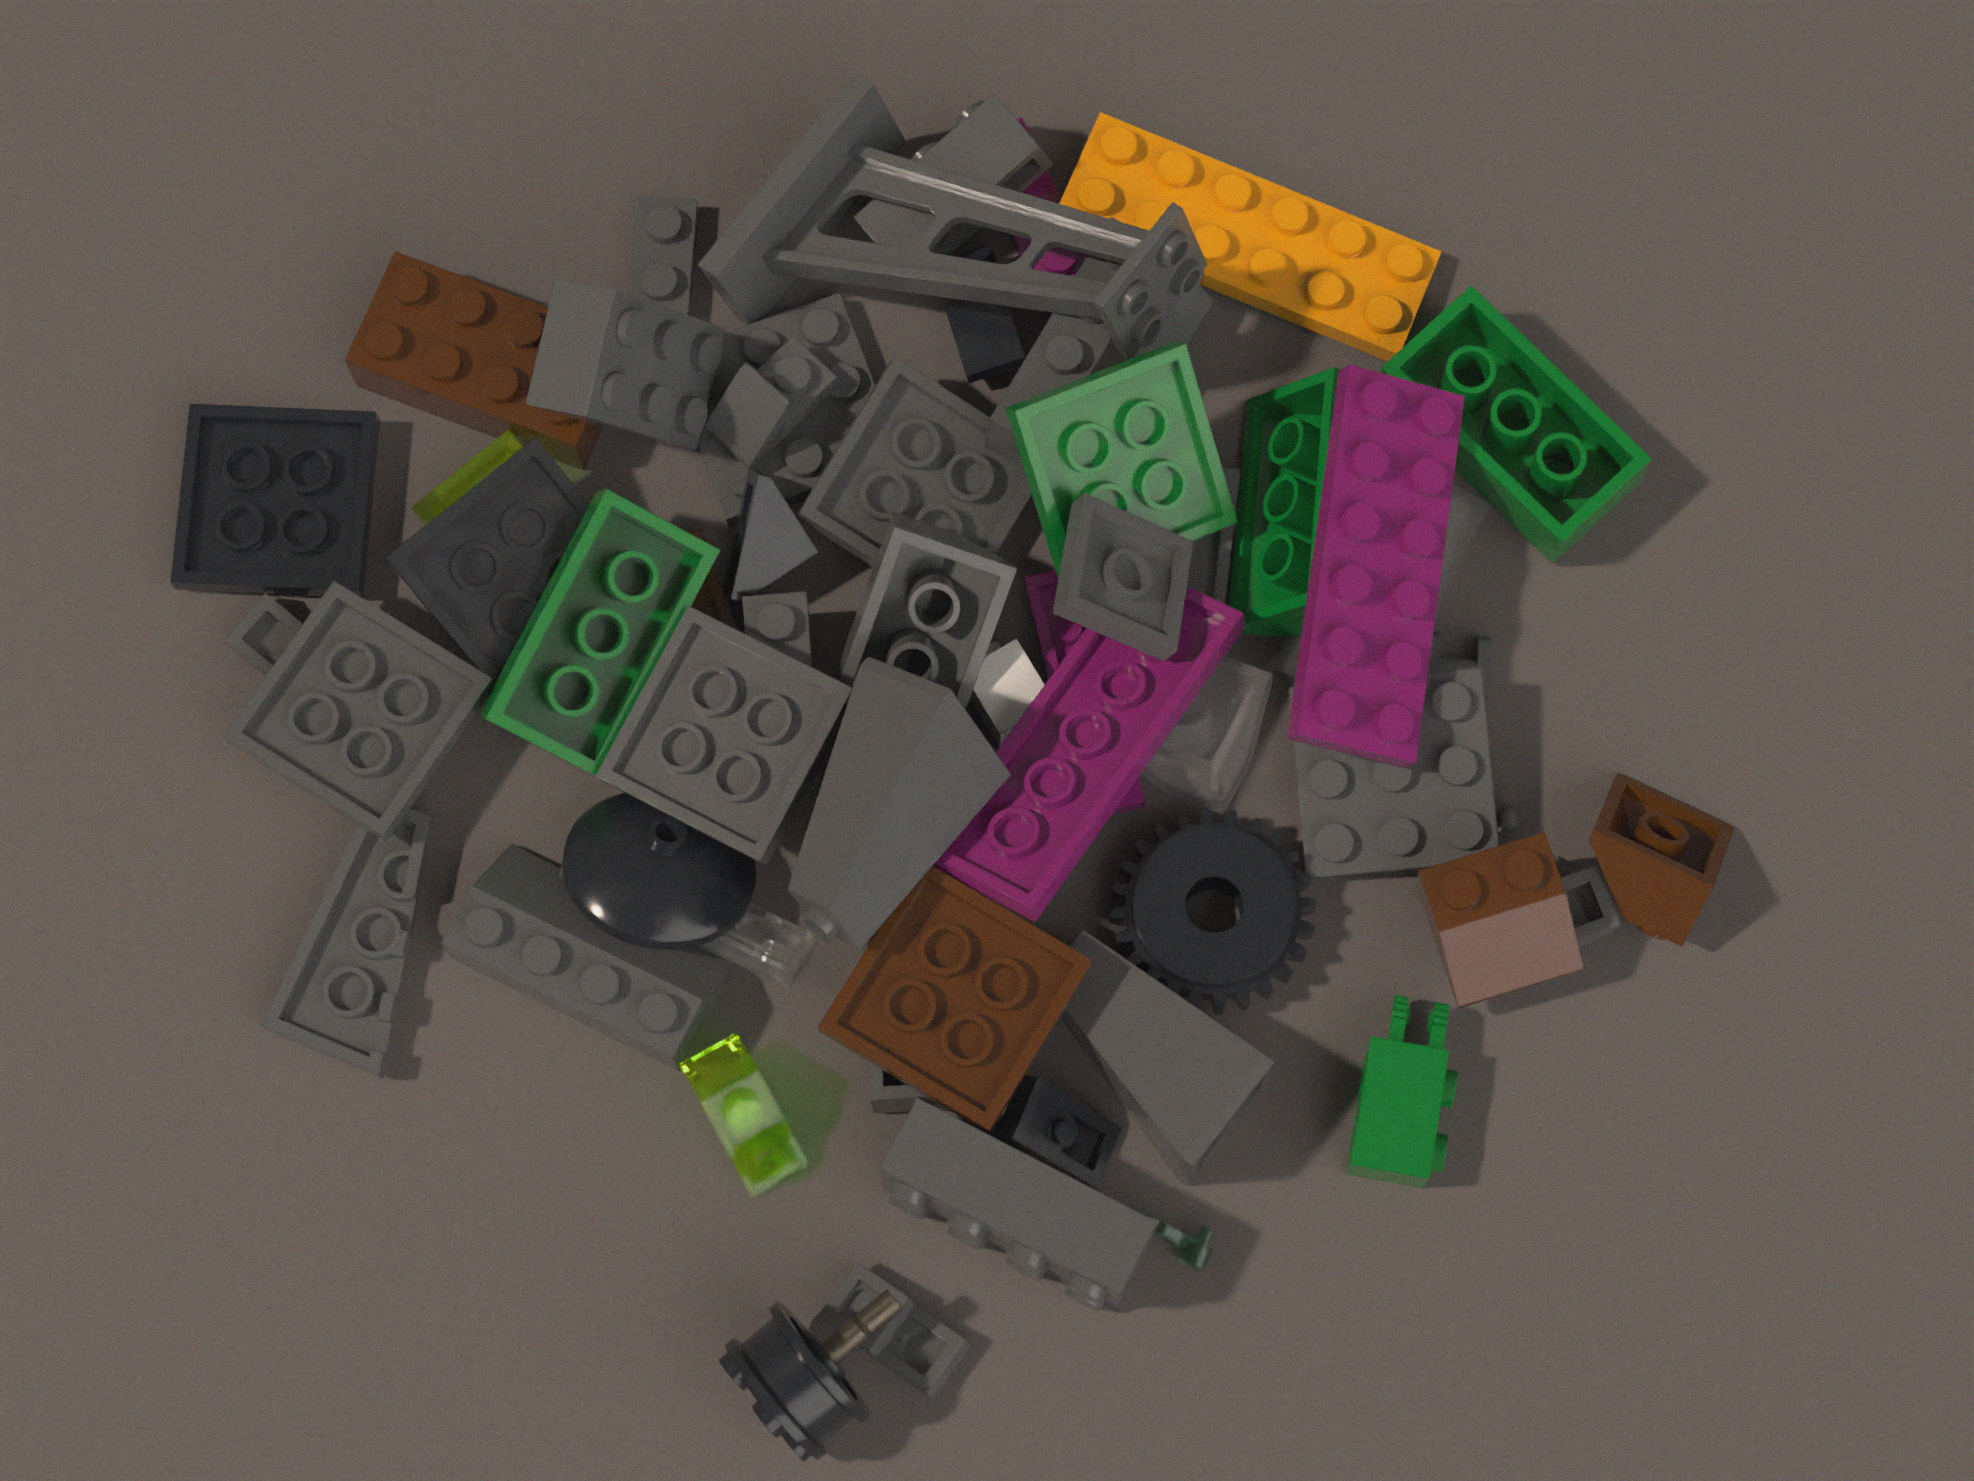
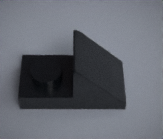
(1058, 1131)

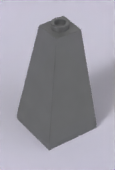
(891, 801)
(1163, 1058)

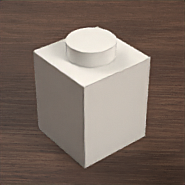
(1004, 688)

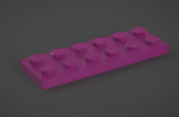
(1376, 567)
(1082, 754)

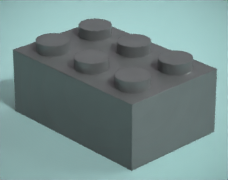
(625, 364)

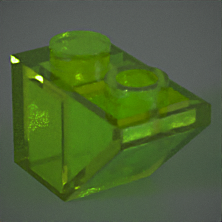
(744, 1114)

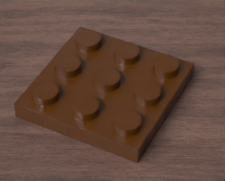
(956, 997)

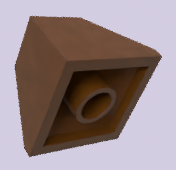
(1657, 857)

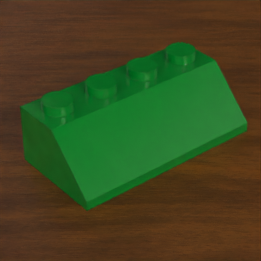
(1280, 503)

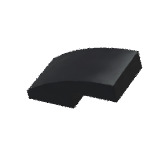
(984, 332)

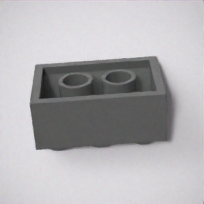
(928, 606)

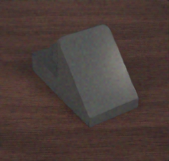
(769, 402)

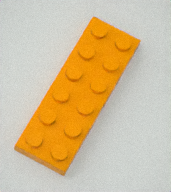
(1261, 237)

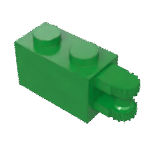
(1402, 1101)

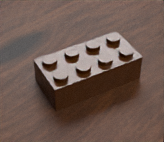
(461, 356)

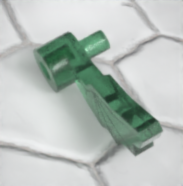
(1194, 1252)

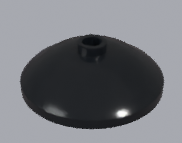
(654, 876)

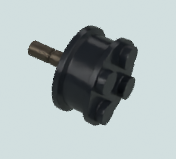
(799, 1378)

